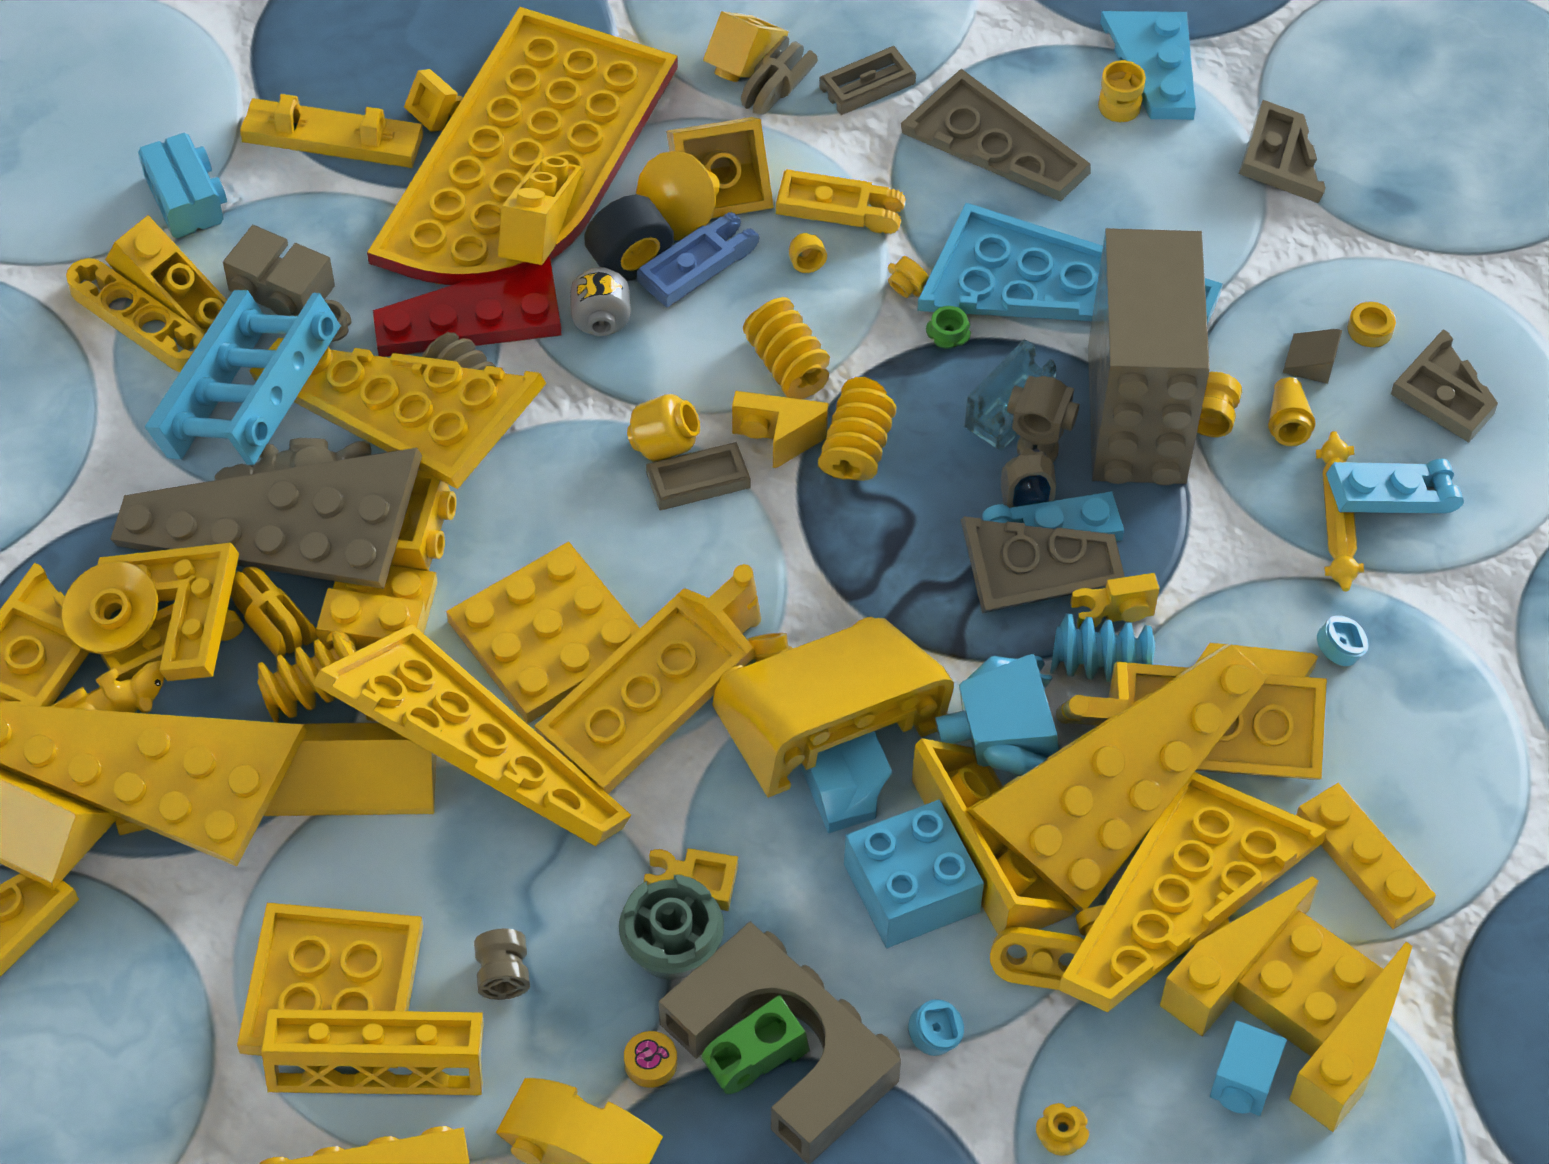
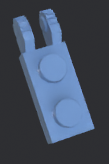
(696, 259)

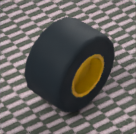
(628, 235)

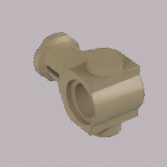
(1042, 413)

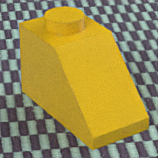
(740, 44)

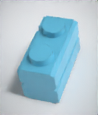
(182, 184)

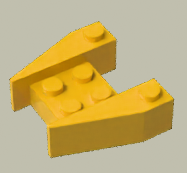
(1300, 986)

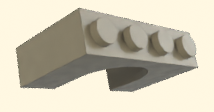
(745, 976)

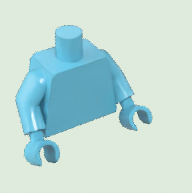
(1004, 715)

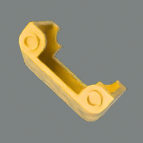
(827, 695)

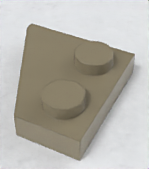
(1446, 389)

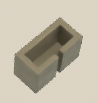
(276, 281)

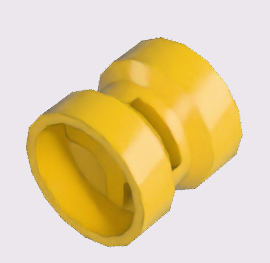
(1121, 91)
(1218, 406)

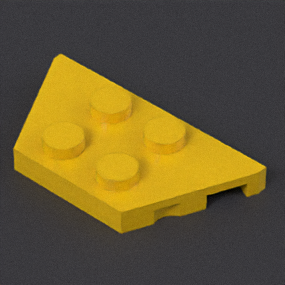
(34, 647)

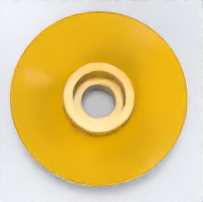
(100, 593)

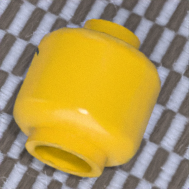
(663, 427)

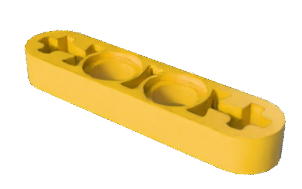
(131, 320)

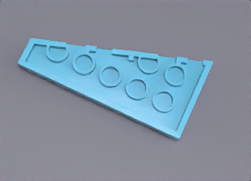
(1019, 270)

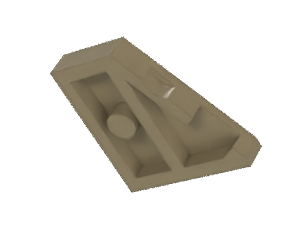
(1281, 153)

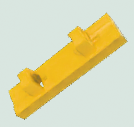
(332, 132)

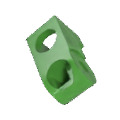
(755, 1046)

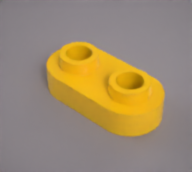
(1040, 964)

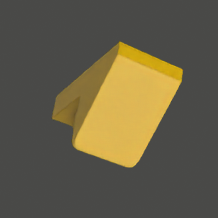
(790, 422)

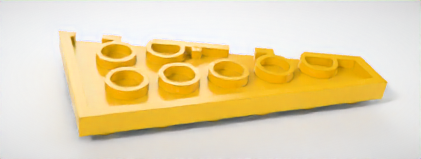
(167, 773)
(1187, 877)

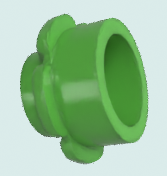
(951, 319)

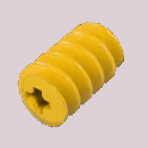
(788, 348)
(857, 430)
(296, 681)

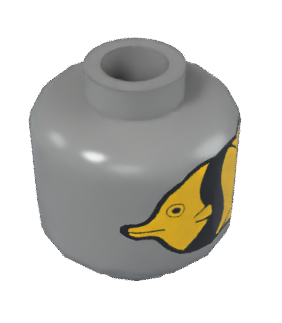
(600, 301)

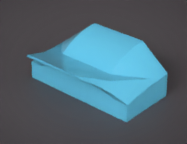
(848, 781)

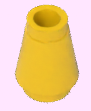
(1290, 414)

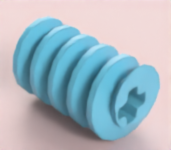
(1099, 648)

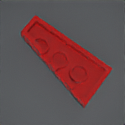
(482, 310)

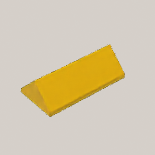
(356, 773)
(44, 829)
(1011, 889)

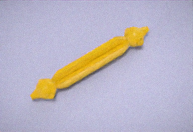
(1339, 525)

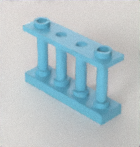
(218, 358)

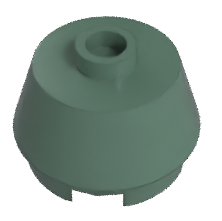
(671, 926)

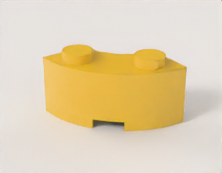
(558, 1127)

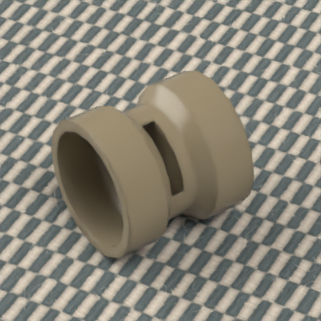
(501, 963)

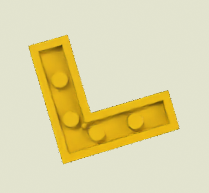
(201, 585)

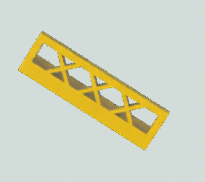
(372, 1045)

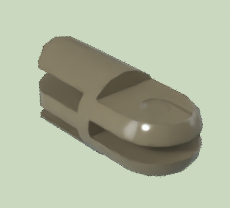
(777, 75)

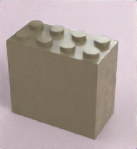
(1147, 356)

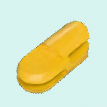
(271, 612)

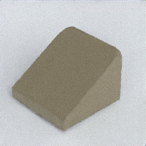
(1313, 354)

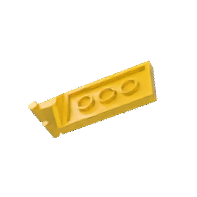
(654, 681)
(1273, 735)

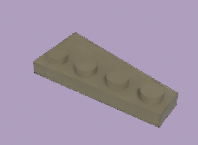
(994, 135)

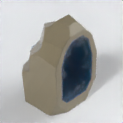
(1028, 479)

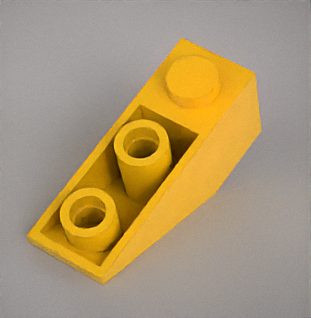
(537, 210)
(165, 273)

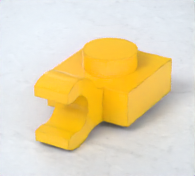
(1122, 599)

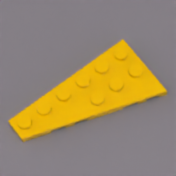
(418, 403)
(445, 710)
(1105, 790)

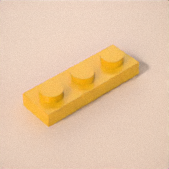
(1368, 857)

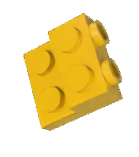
(421, 529)
(372, 613)

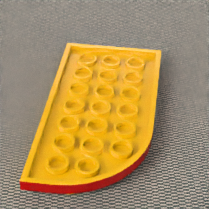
(536, 97)

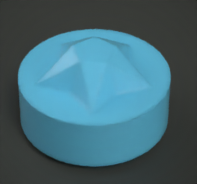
(1342, 641)
(936, 1027)

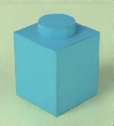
(1247, 1069)

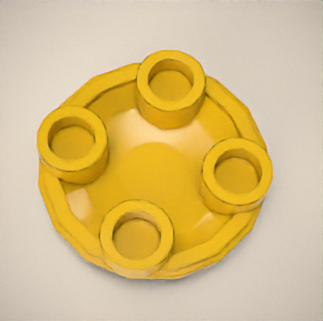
(680, 190)

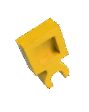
(711, 869)

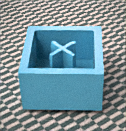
(913, 873)

